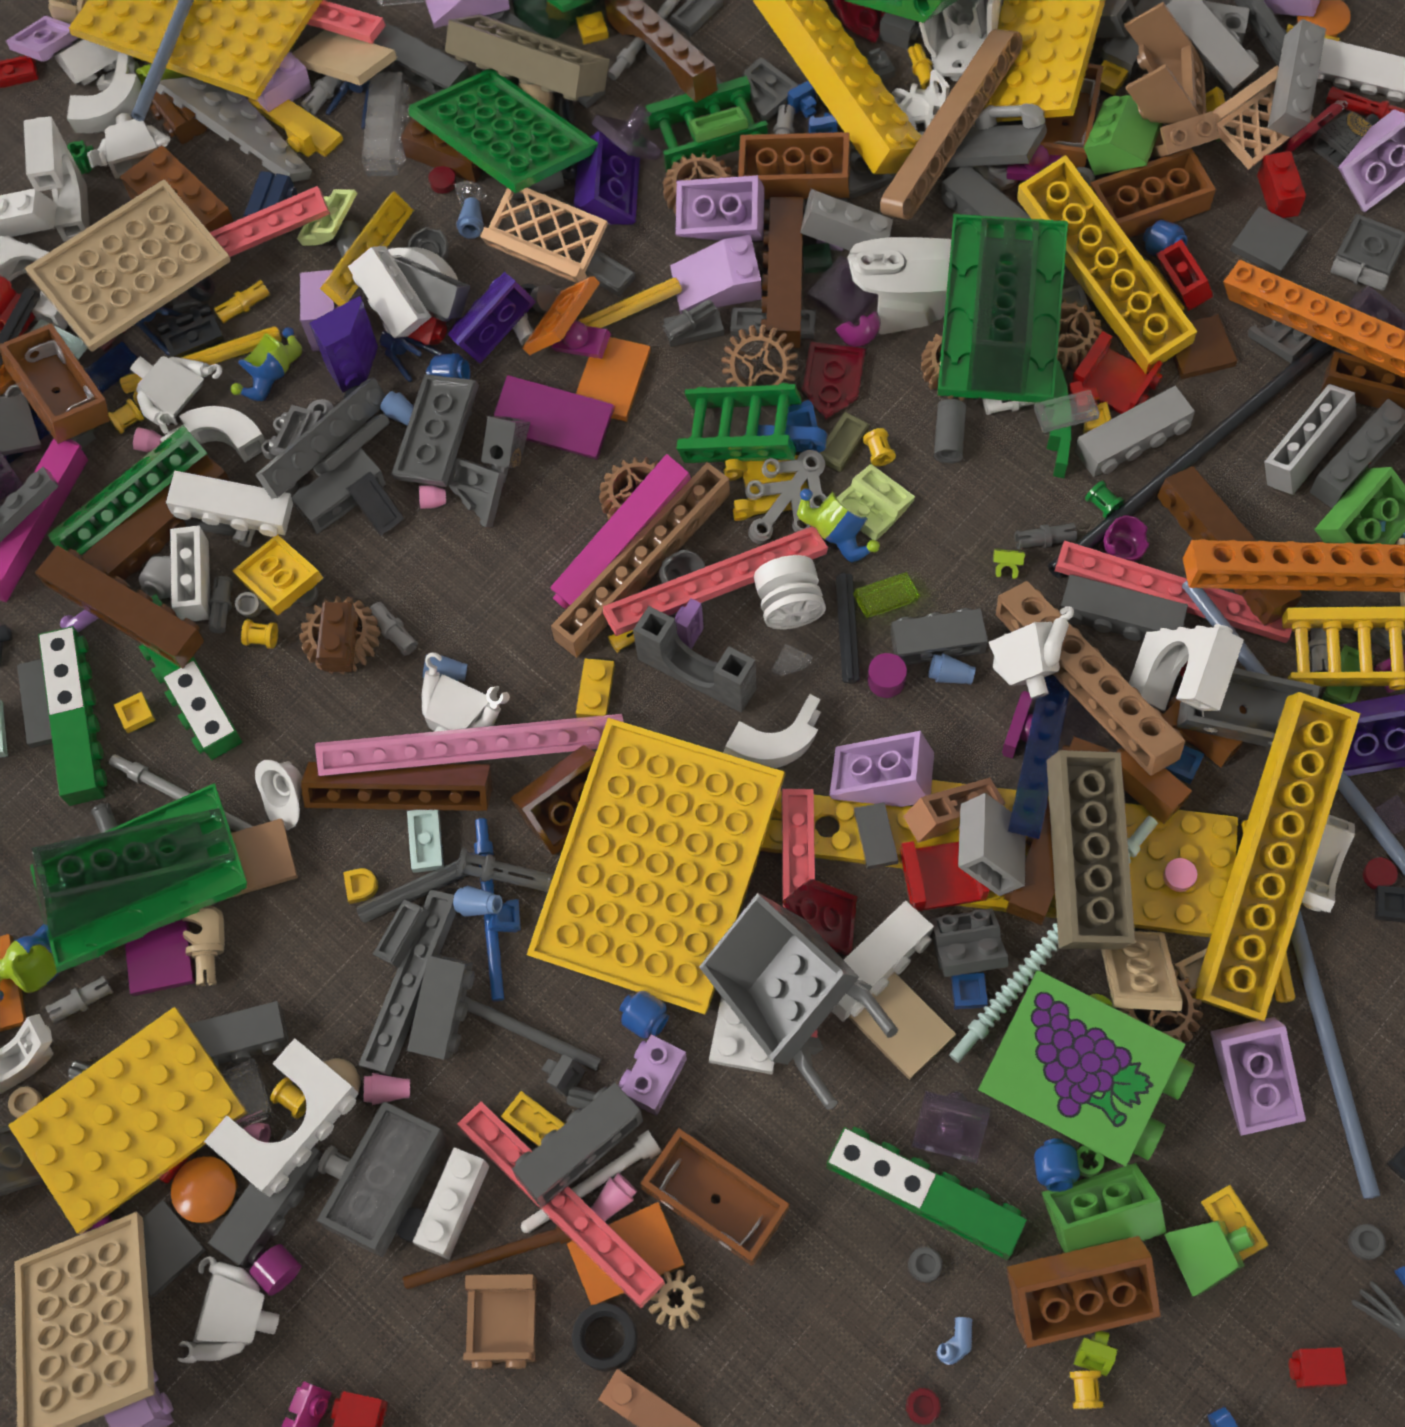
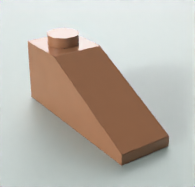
(940, 811)
(641, 1405)

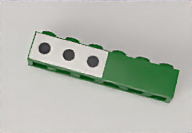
(197, 702)
(71, 716)
(926, 1193)

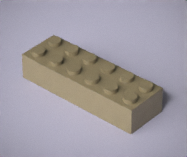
(526, 56)
(1090, 850)

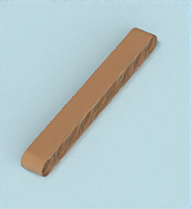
(951, 124)

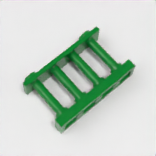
(683, 108)
(746, 447)

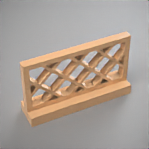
(1231, 114)
(541, 256)

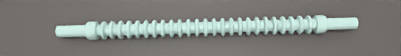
(979, 1028)

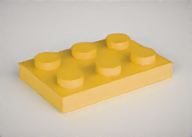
(277, 574)

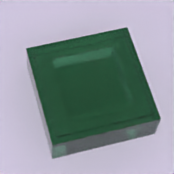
(816, 257)

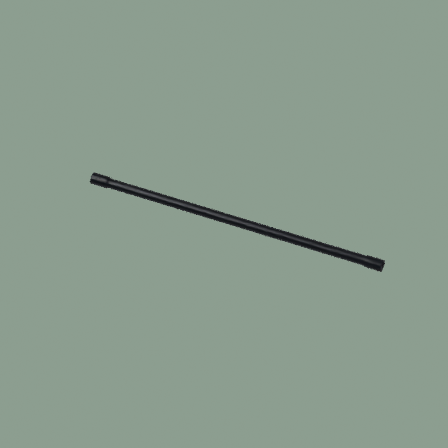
(1204, 445)

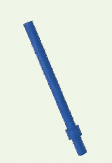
(485, 847)

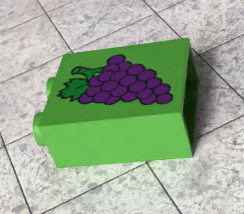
(1086, 1070)

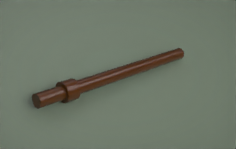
(485, 1257)

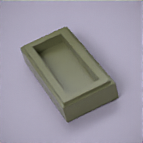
(844, 441)

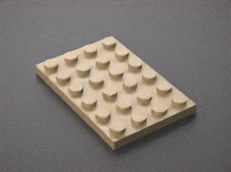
(127, 265)
(83, 1327)

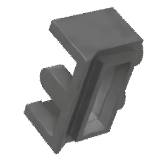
(292, 426)

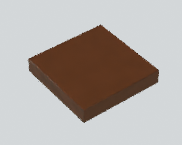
(1209, 351)

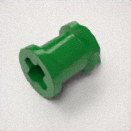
(1104, 499)

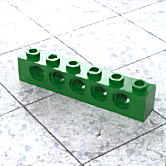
(128, 492)

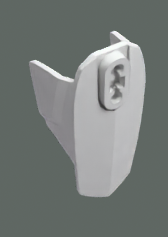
(958, 33)
(906, 275)

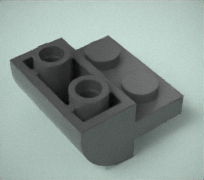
(968, 942)

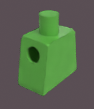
(1208, 1253)

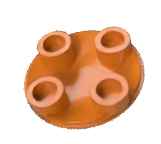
(1332, 15)
(203, 1189)

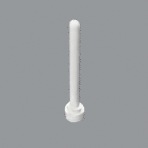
(644, 1148)

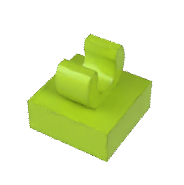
(1008, 558)
(1095, 1353)

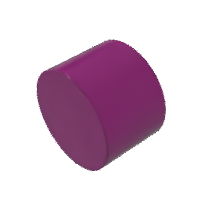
(887, 675)
(275, 1269)

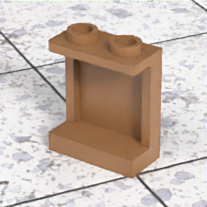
(1185, 135)
(500, 1320)

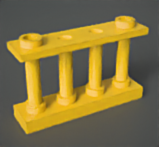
(1332, 621)

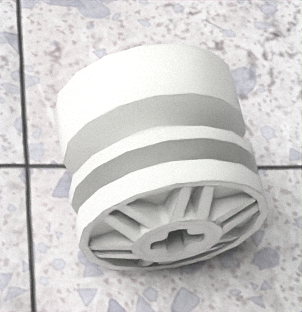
(789, 592)

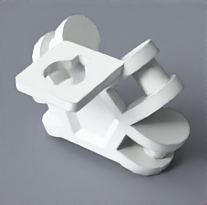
(921, 103)

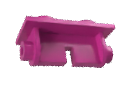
(310, 1405)

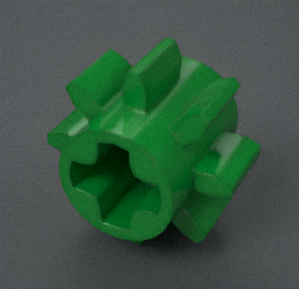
(79, 153)

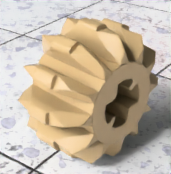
(687, 1297)

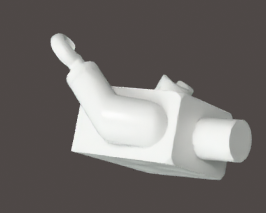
(126, 144)
(169, 386)
(1031, 653)
(454, 705)
(228, 1314)

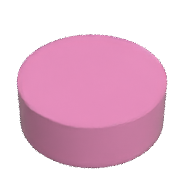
(1180, 874)

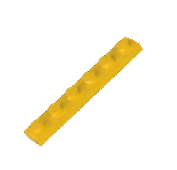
(378, 232)

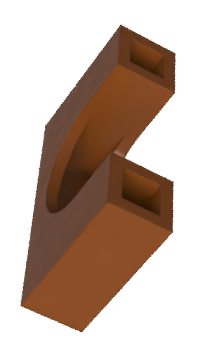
(1163, 792)

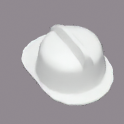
(280, 790)

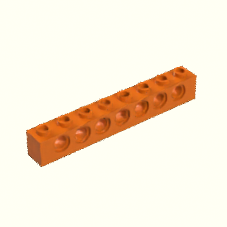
(1317, 316)
(1295, 566)

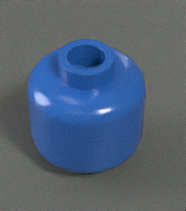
(1162, 235)
(449, 366)
(644, 1014)
(1056, 1165)

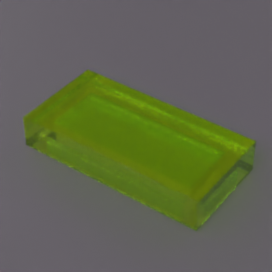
(886, 595)

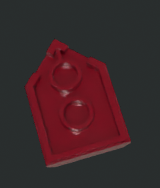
(859, 19)
(1314, 125)
(832, 376)
(827, 911)

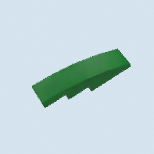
(1060, 439)

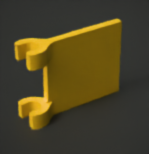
(753, 471)

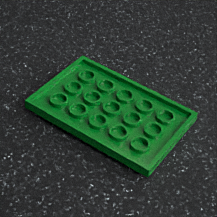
(503, 130)

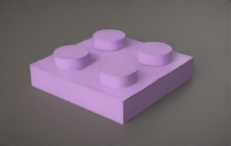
(42, 39)

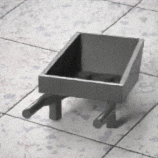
(785, 984)

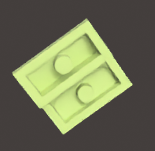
(325, 228)
(877, 498)

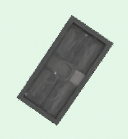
(382, 1179)

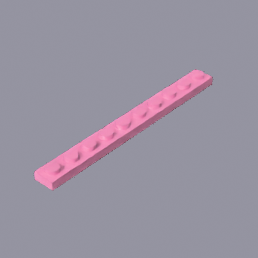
(460, 745)

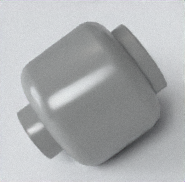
(157, 577)

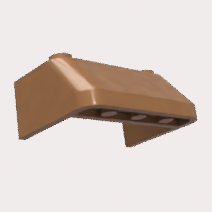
(1176, 72)

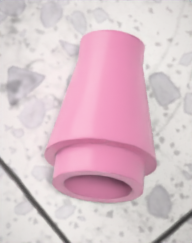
(385, 1088)
(614, 1196)

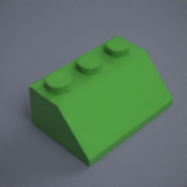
(1120, 137)
(1356, 516)
(1105, 1209)

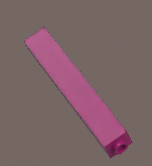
(621, 529)
(18, 547)

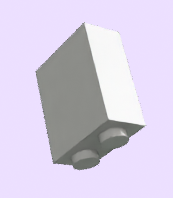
(988, 848)

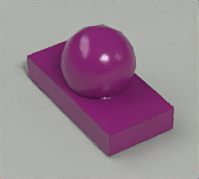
(1039, 161)
(584, 341)
(1019, 726)

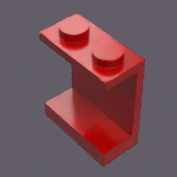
(1116, 377)
(935, 878)

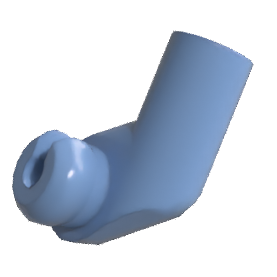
(959, 1345)

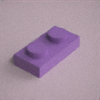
(689, 622)

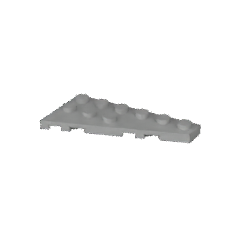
(236, 119)

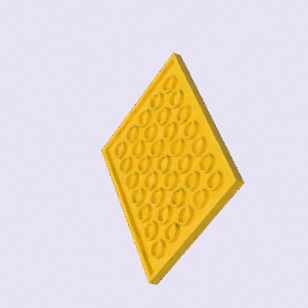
(220, 42)
(655, 863)

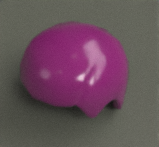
(862, 333)
(1126, 538)

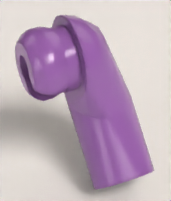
(79, 621)

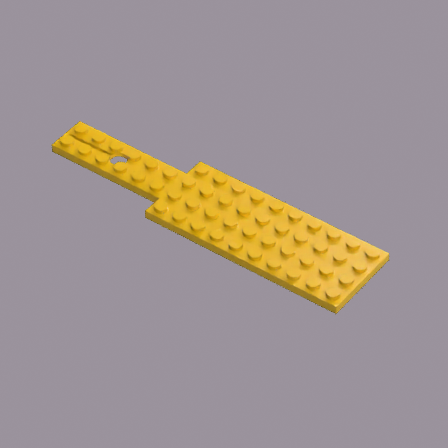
(1196, 836)

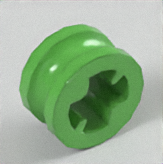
(1098, 1160)

